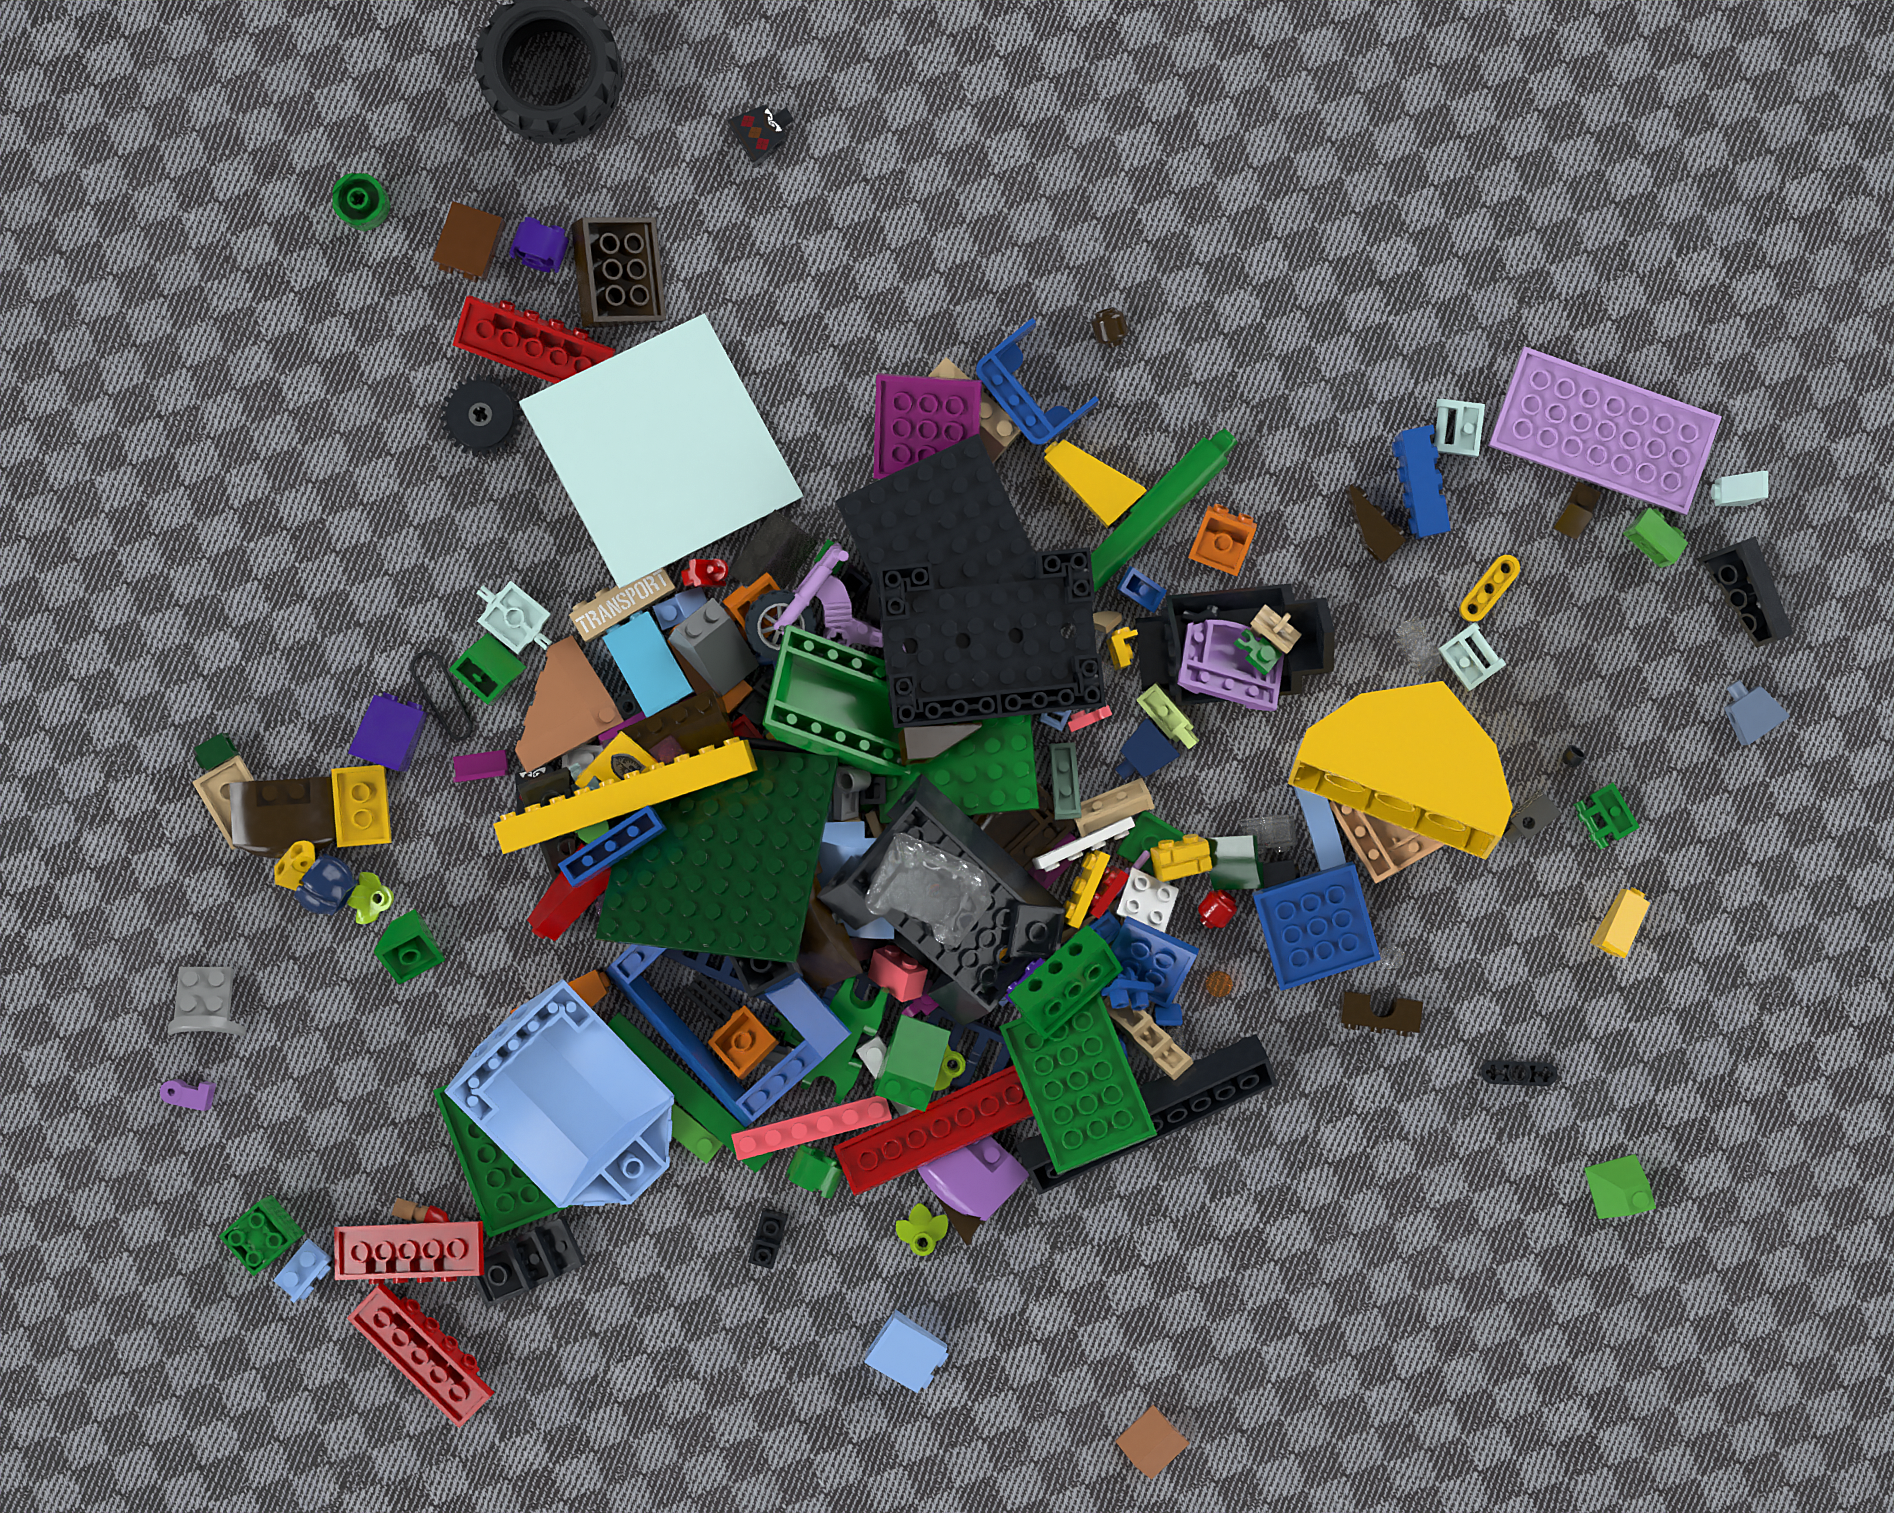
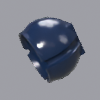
(326, 886)

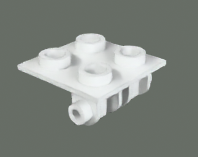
(1147, 900)

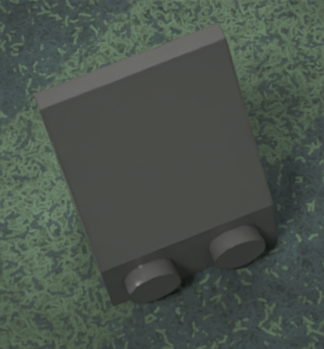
(714, 647)

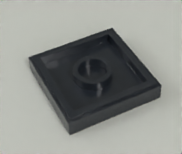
(1035, 931)

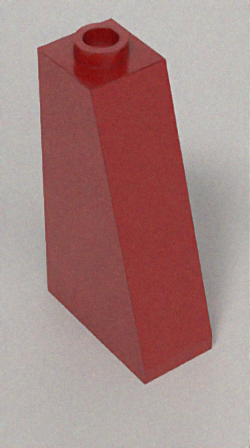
(565, 903)

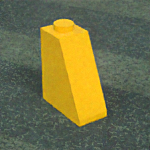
(1621, 923)

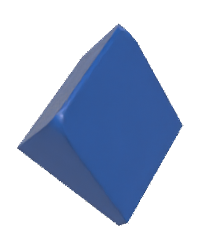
(1168, 1017)

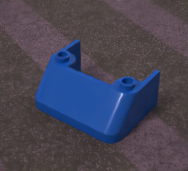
(996, 375)

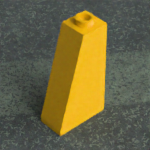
(1097, 485)

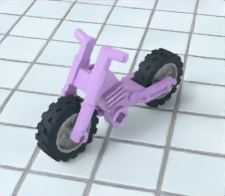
(835, 610)

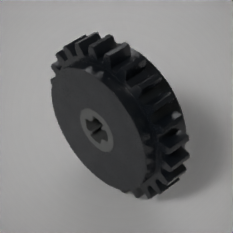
(466, 426)

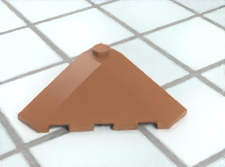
(567, 708)

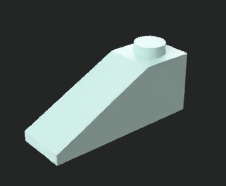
(1740, 489)

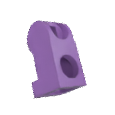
(184, 1095)

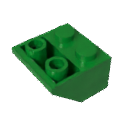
(488, 669)

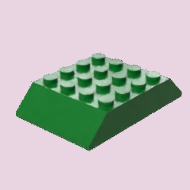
(833, 703)

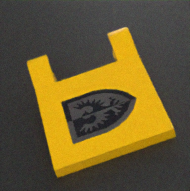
(616, 759)

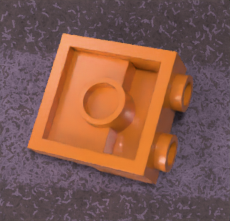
(1223, 539)
(739, 601)
(743, 1041)

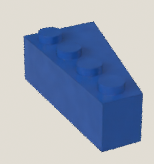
(1421, 482)

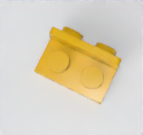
(1119, 651)

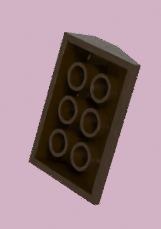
(618, 271)

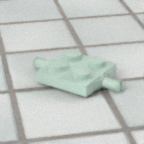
(514, 617)

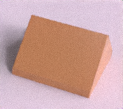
(1151, 1442)

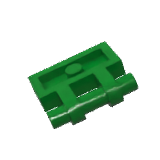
(1613, 811)

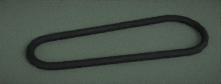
(453, 689)

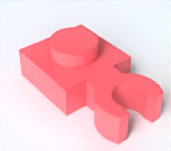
(1082, 719)

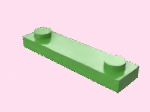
(693, 1134)

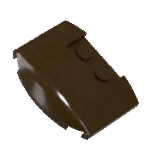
(278, 813)
(1026, 832)

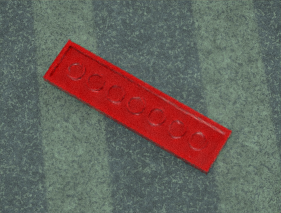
(931, 1134)

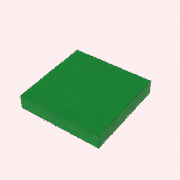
(1144, 836)

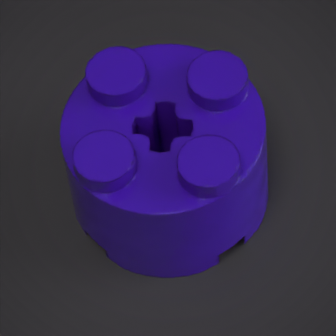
(539, 245)

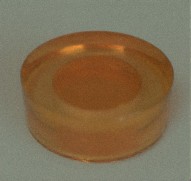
(1218, 983)

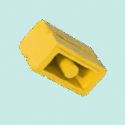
(1181, 858)

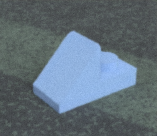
(679, 607)

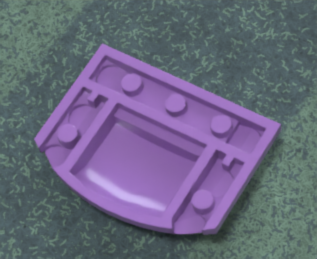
(1220, 669)
(975, 1178)

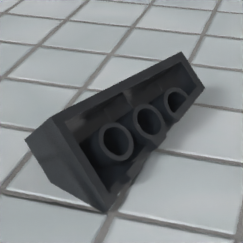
(1749, 590)

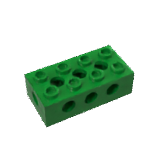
(1056, 987)

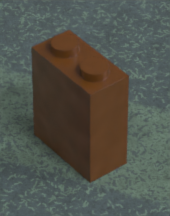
(468, 242)

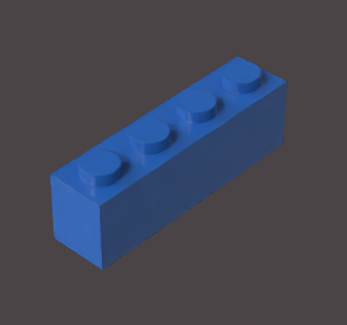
(612, 846)

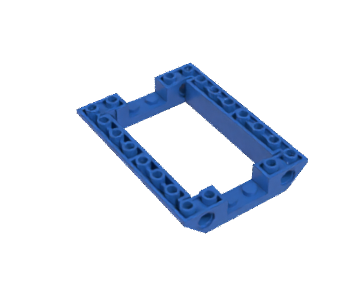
(796, 1001)

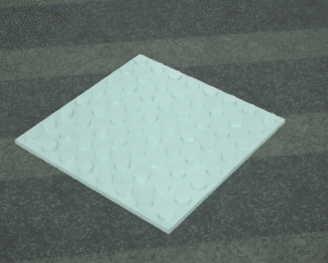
(661, 450)

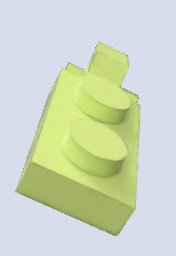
(1168, 715)

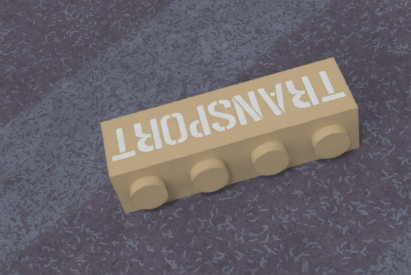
(618, 604)

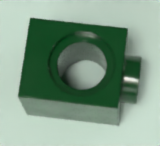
(215, 751)

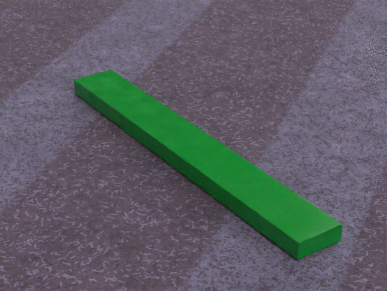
(684, 1087)

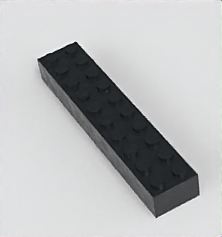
(1199, 1092)

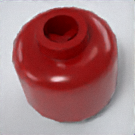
(1217, 909)

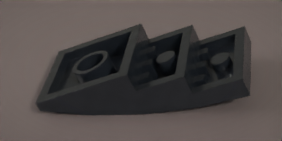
(528, 1262)

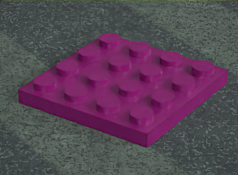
(921, 418)

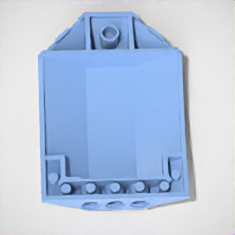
(568, 1102)

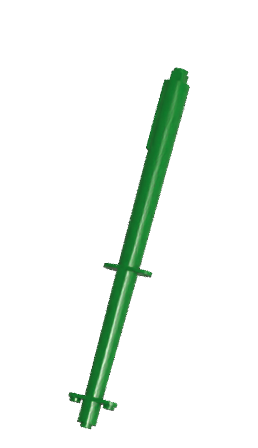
(1157, 509)

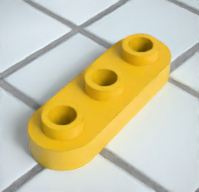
(1498, 580)

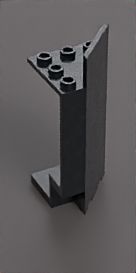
(1162, 637)

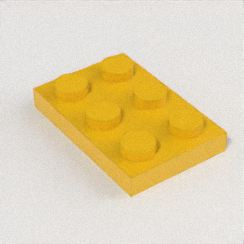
(361, 805)
(1085, 887)

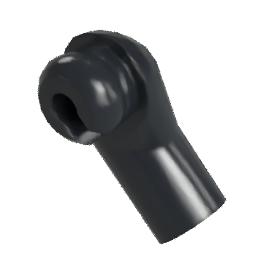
(1211, 613)

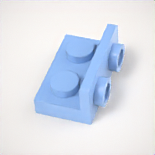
(302, 1270)

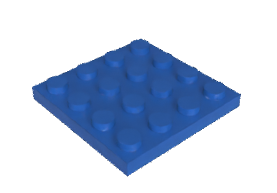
(1316, 926)

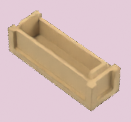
(1113, 806)

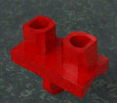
(705, 573)

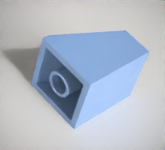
(906, 1352)

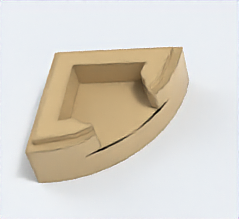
(1106, 620)

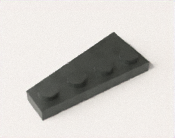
(541, 791)

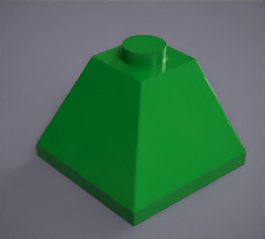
(408, 947)

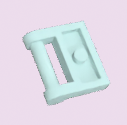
(1466, 427)
(1465, 662)

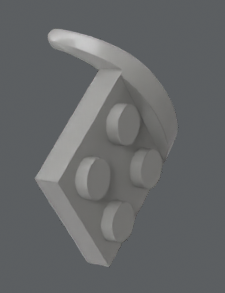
(204, 1001)

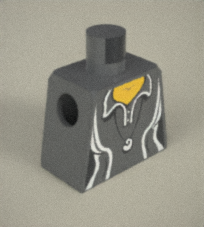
(1542, 813)

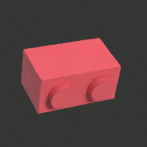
(897, 972)

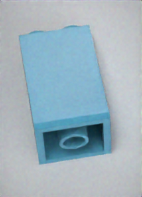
(648, 663)

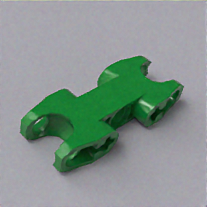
(858, 1017)

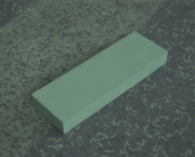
(1065, 781)

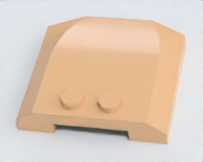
(1381, 845)

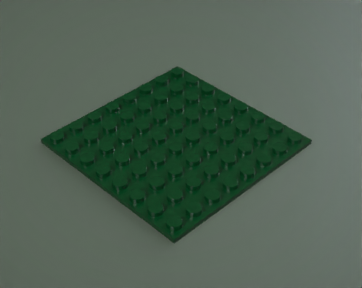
(730, 865)

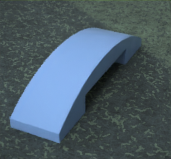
(1321, 829)

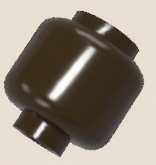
(1110, 327)

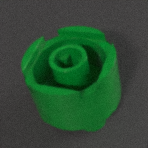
(371, 212)
(815, 1170)

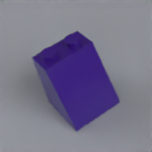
(389, 732)

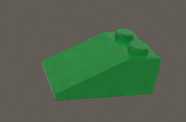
(912, 1062)

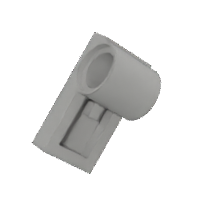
(846, 791)

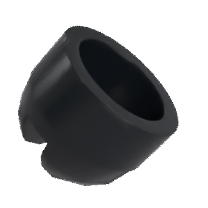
(1573, 756)

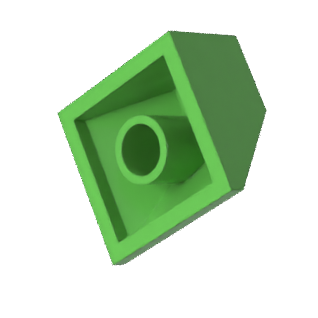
(1619, 1187)

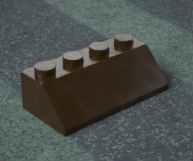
(692, 723)

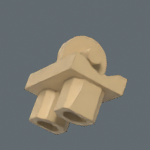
(1275, 628)

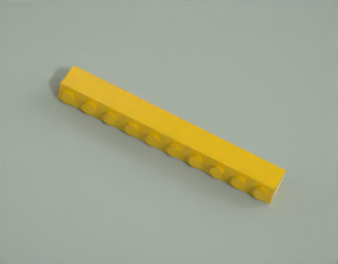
(624, 796)

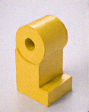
(294, 865)

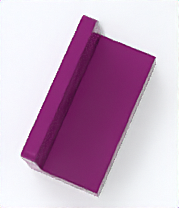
(481, 766)

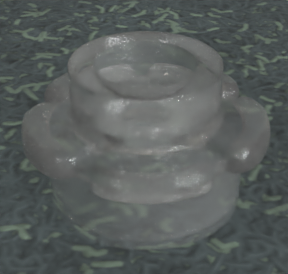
(1395, 963)

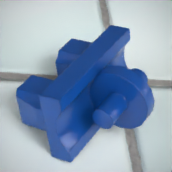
(1128, 987)

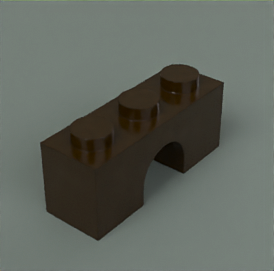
(1403, 1016)

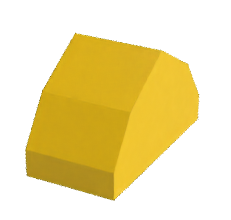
(1412, 763)

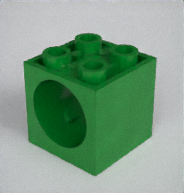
(261, 1235)

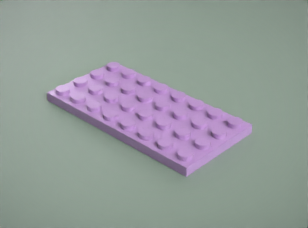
(1604, 431)

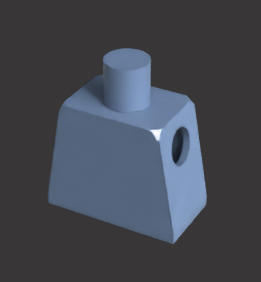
(1752, 712)

